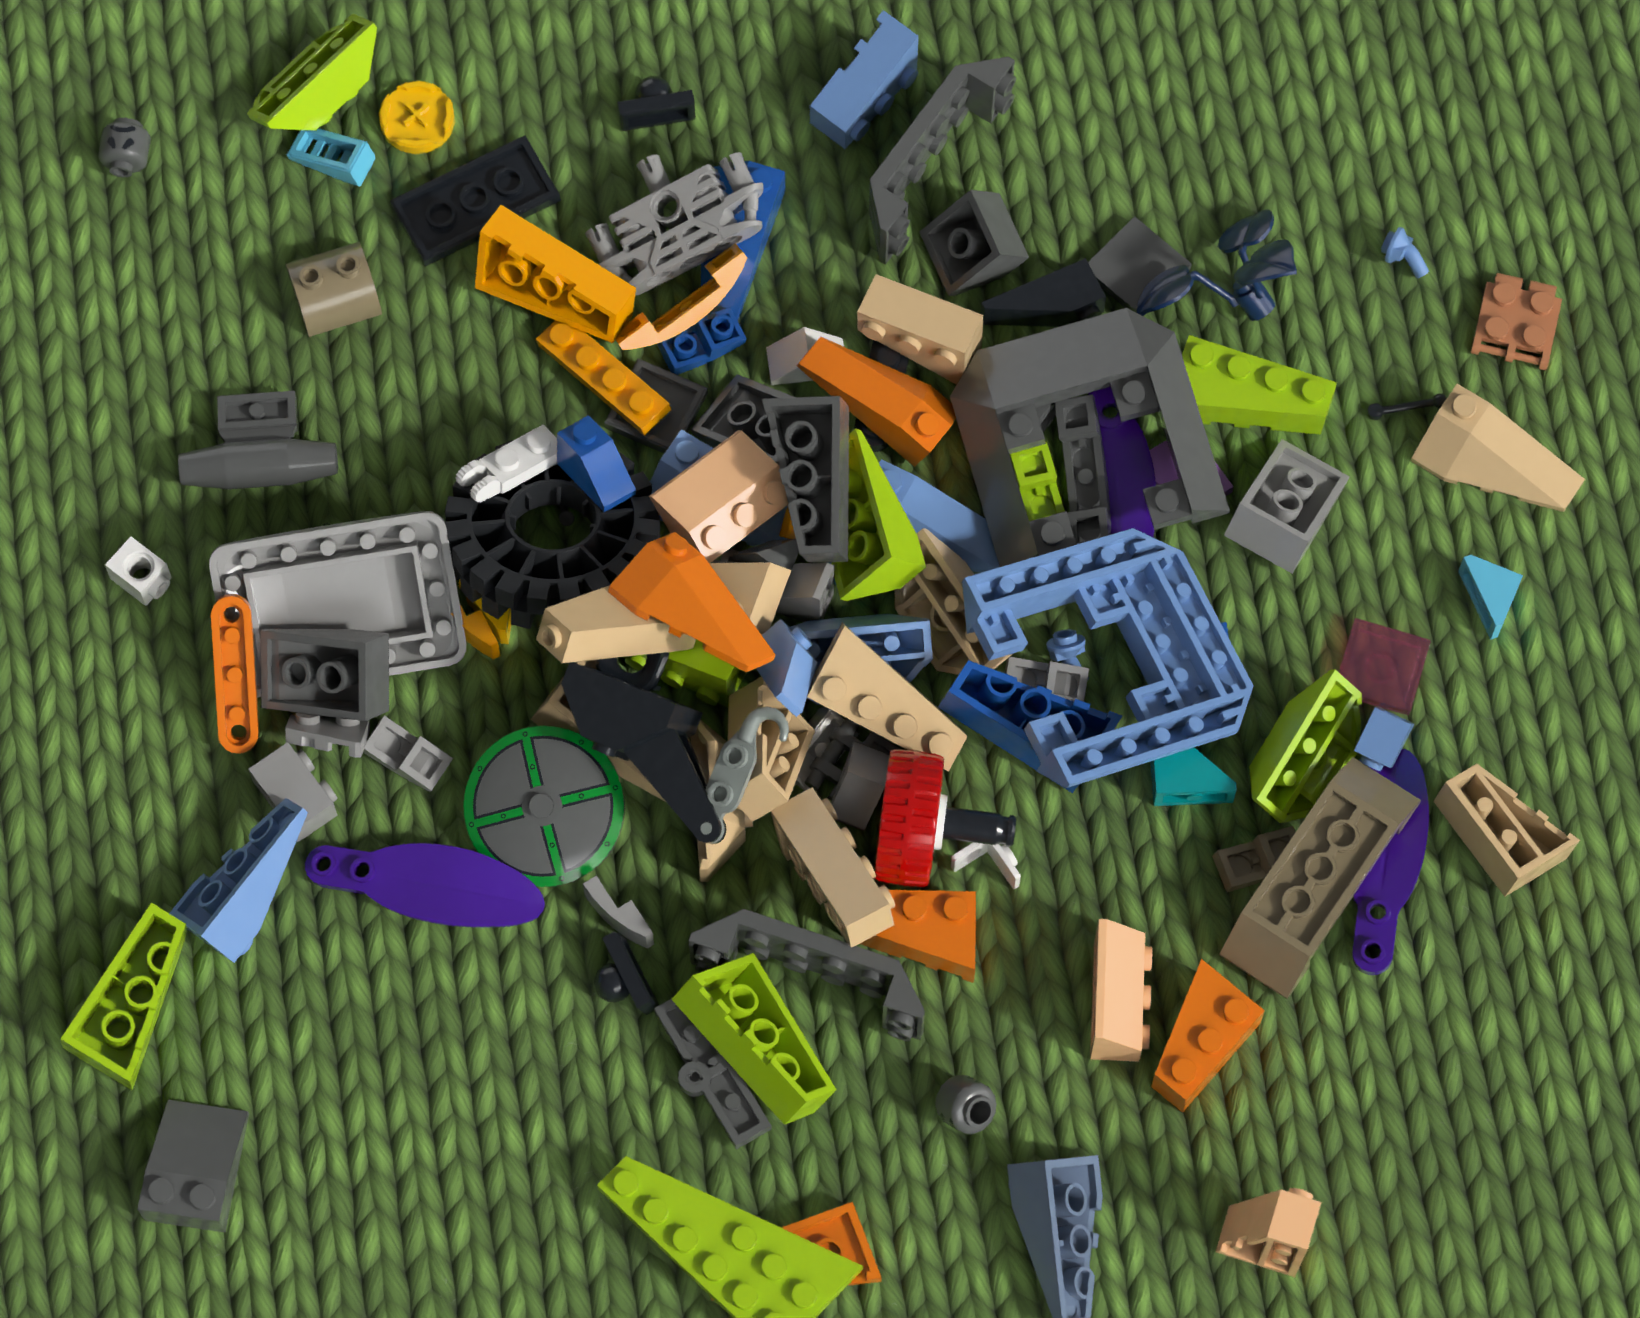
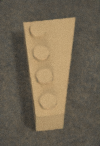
(876, 696)
(832, 868)

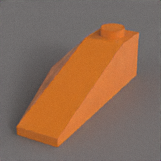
(890, 403)
(684, 591)

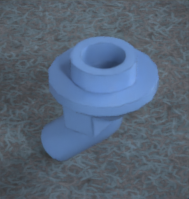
(1398, 246)
(1065, 647)

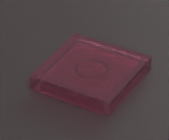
(1384, 665)

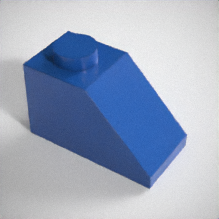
(594, 463)

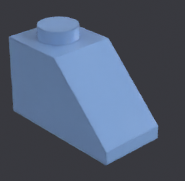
(792, 667)
(1383, 739)

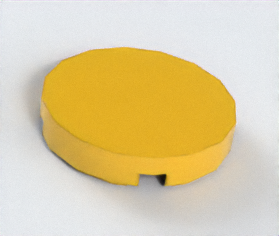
(417, 117)

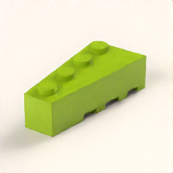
(124, 1006)
(757, 1036)

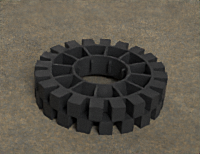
(527, 578)

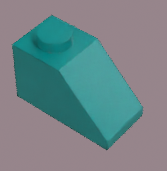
(1189, 780)

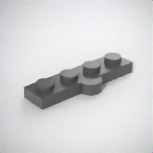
(712, 1076)

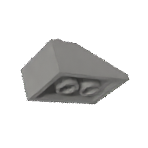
(1286, 506)

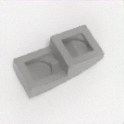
(1061, 678)
(406, 755)
(624, 919)

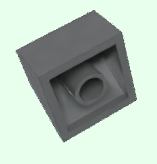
(973, 242)

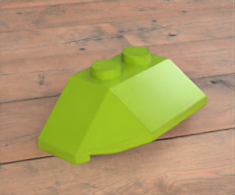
(318, 78)
(1307, 747)

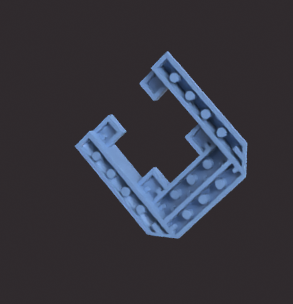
(1152, 594)

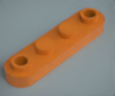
(234, 673)

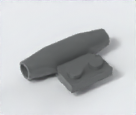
(258, 447)

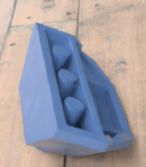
(897, 639)

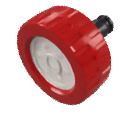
(917, 820)

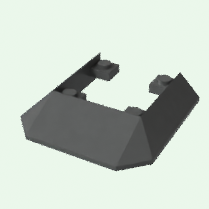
(1114, 350)

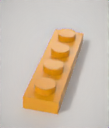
(604, 375)

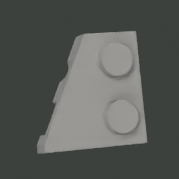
(324, 731)

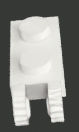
(510, 464)

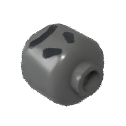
(124, 147)
(966, 1104)

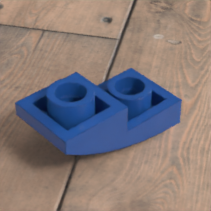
(703, 342)

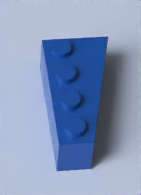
(1002, 707)

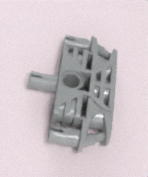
(698, 229)

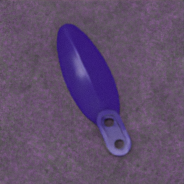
(1127, 467)
(1393, 874)
(433, 883)

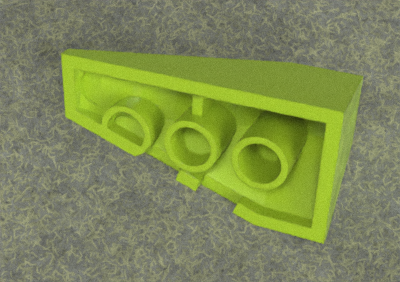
(881, 539)

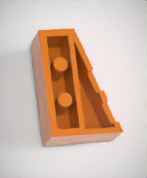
(932, 930)

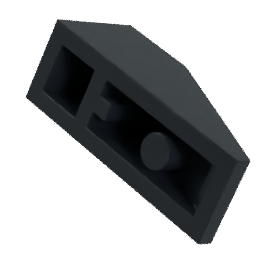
(1050, 300)

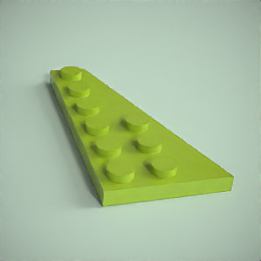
(729, 1253)

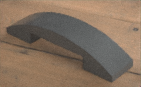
(1084, 468)

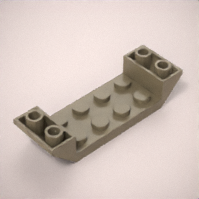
(1317, 876)

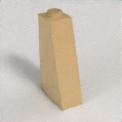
(603, 628)

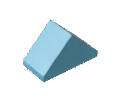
(1490, 590)

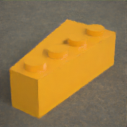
(550, 278)

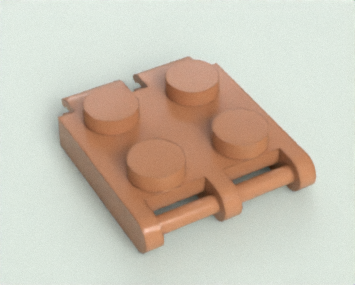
(1517, 320)

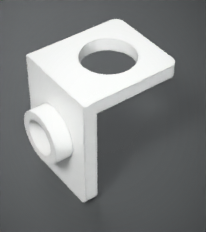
(1001, 856)

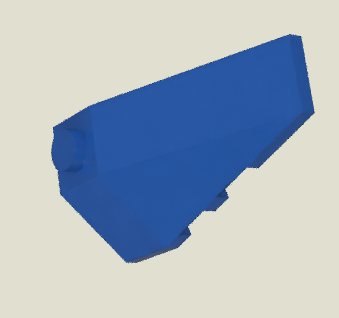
(753, 247)

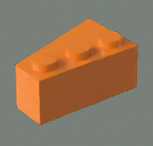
(1205, 1036)

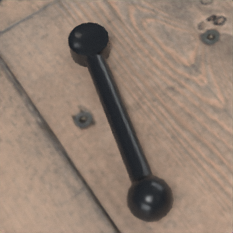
(1376, 411)

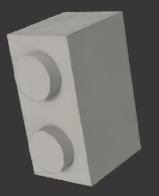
(289, 776)

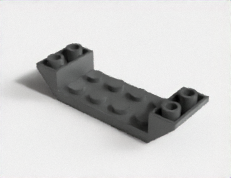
(976, 87)
(808, 950)

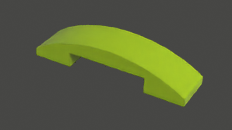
(1037, 482)

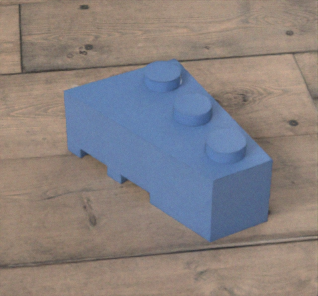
(868, 83)

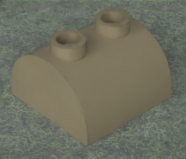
(334, 289)

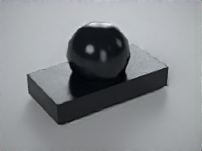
(655, 105)
(624, 976)

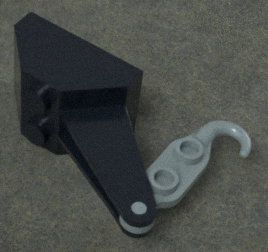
(655, 737)

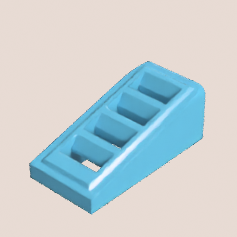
(352, 165)

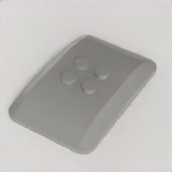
(352, 575)

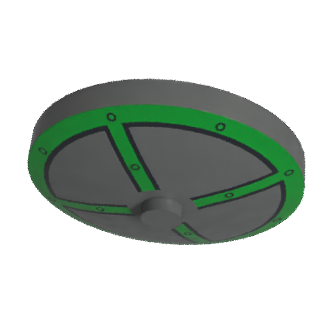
(545, 804)

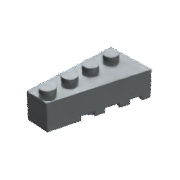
(814, 469)

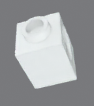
(131, 558)

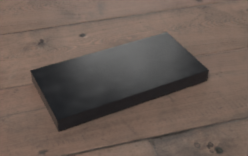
(457, 205)

